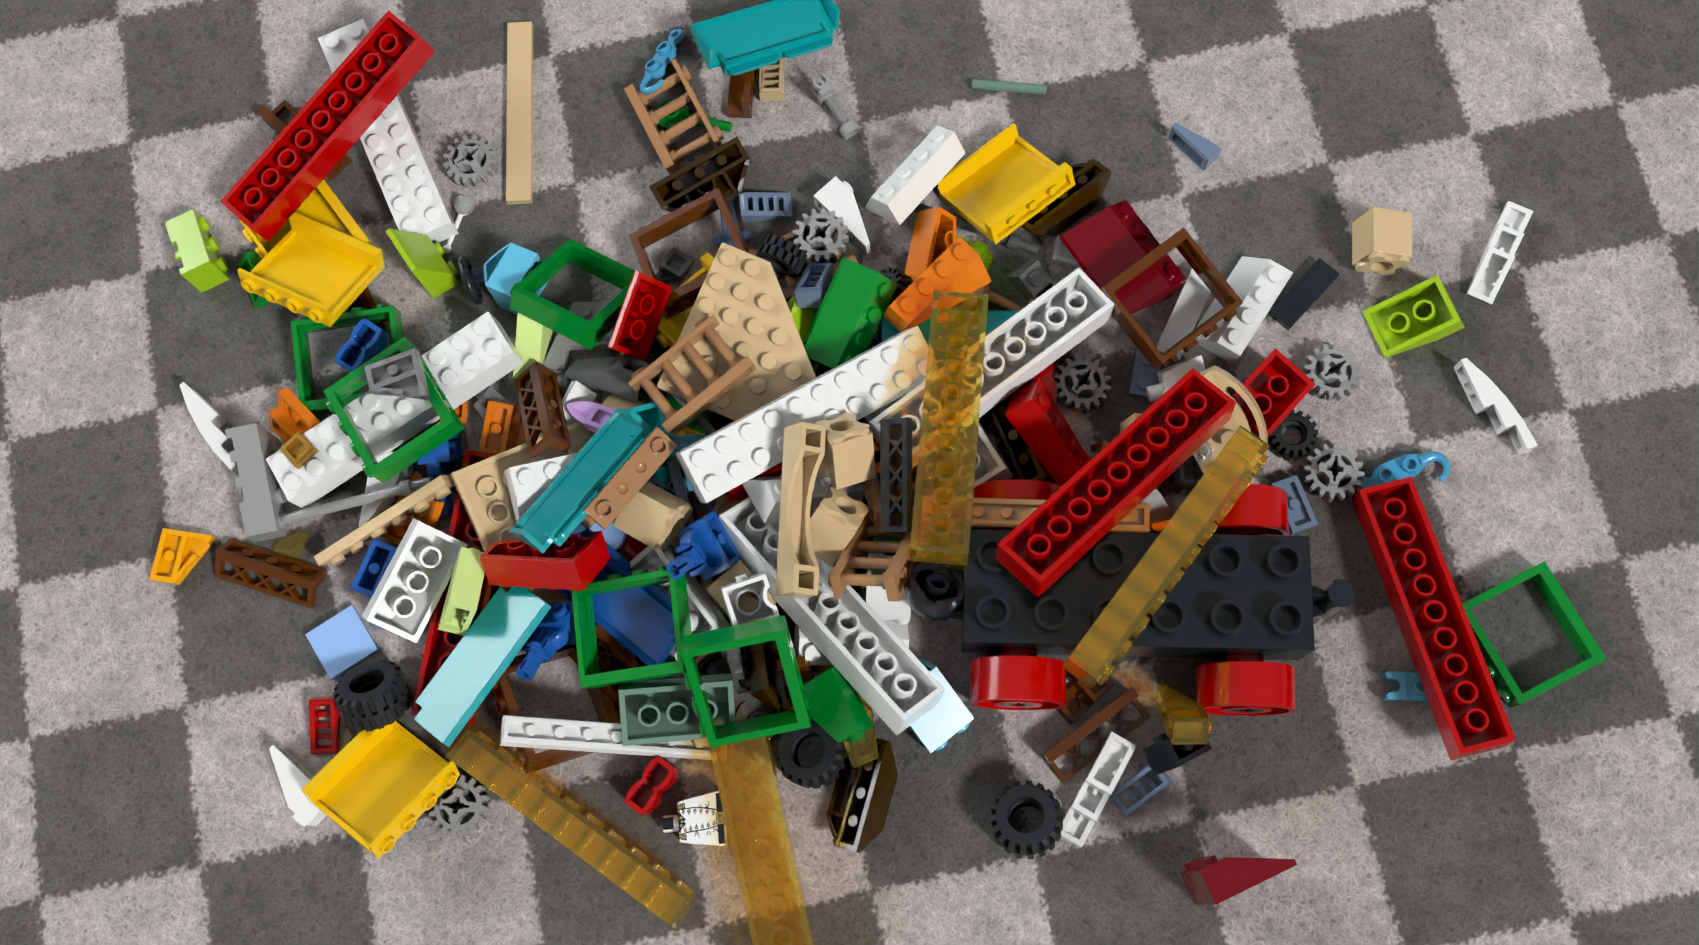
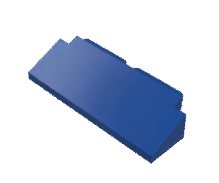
(635, 616)

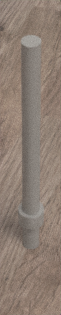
(404, 488)

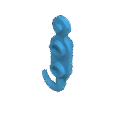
(656, 66)
(1404, 467)

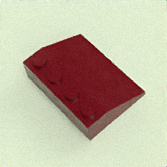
(1114, 242)
(1218, 879)

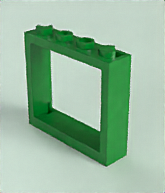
(559, 319)
(302, 355)
(413, 450)
(1567, 619)
(586, 632)
(736, 637)

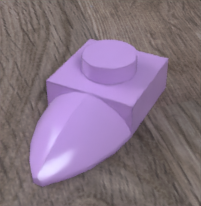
(590, 414)

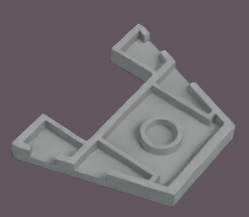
(559, 352)

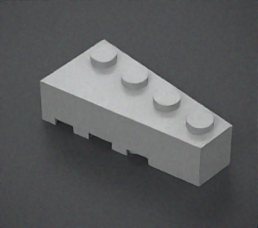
(256, 482)

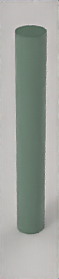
(1009, 86)

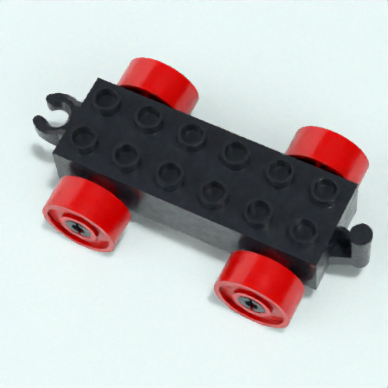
(1237, 601)

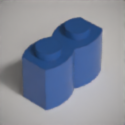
(364, 344)

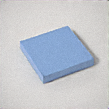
(342, 642)

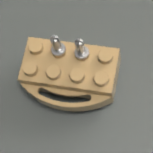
(1211, 448)

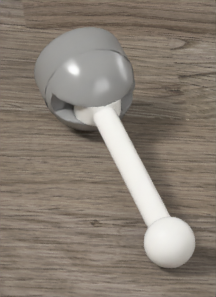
(464, 207)

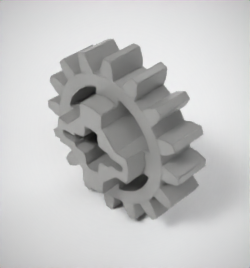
(480, 152)
(823, 225)
(1330, 360)
(1089, 389)
(1344, 472)
(458, 816)

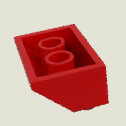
(639, 316)
(1276, 389)

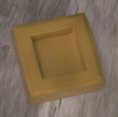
(299, 449)

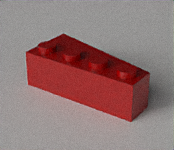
(1046, 431)
(562, 567)

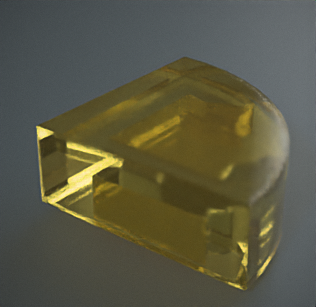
(292, 545)

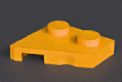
(178, 555)

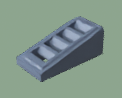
(1196, 147)
(757, 197)
(811, 287)
(1163, 777)

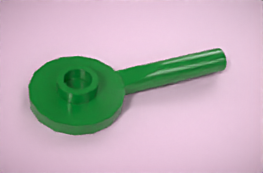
(683, 113)

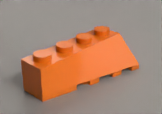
(931, 236)
(953, 271)

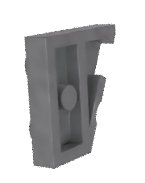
(399, 376)
(737, 668)

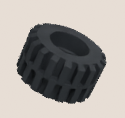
(372, 695)
(814, 776)
(1026, 796)

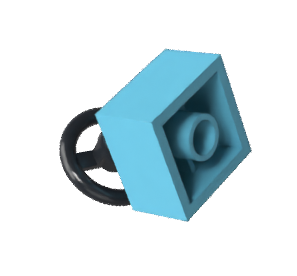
(499, 274)

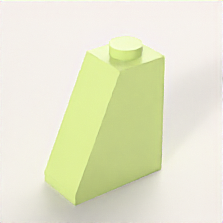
(532, 343)
(463, 592)

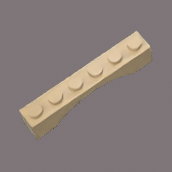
(796, 559)

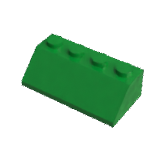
(848, 314)

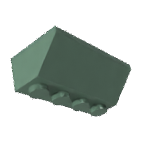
(664, 710)

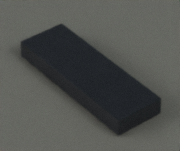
(1303, 294)

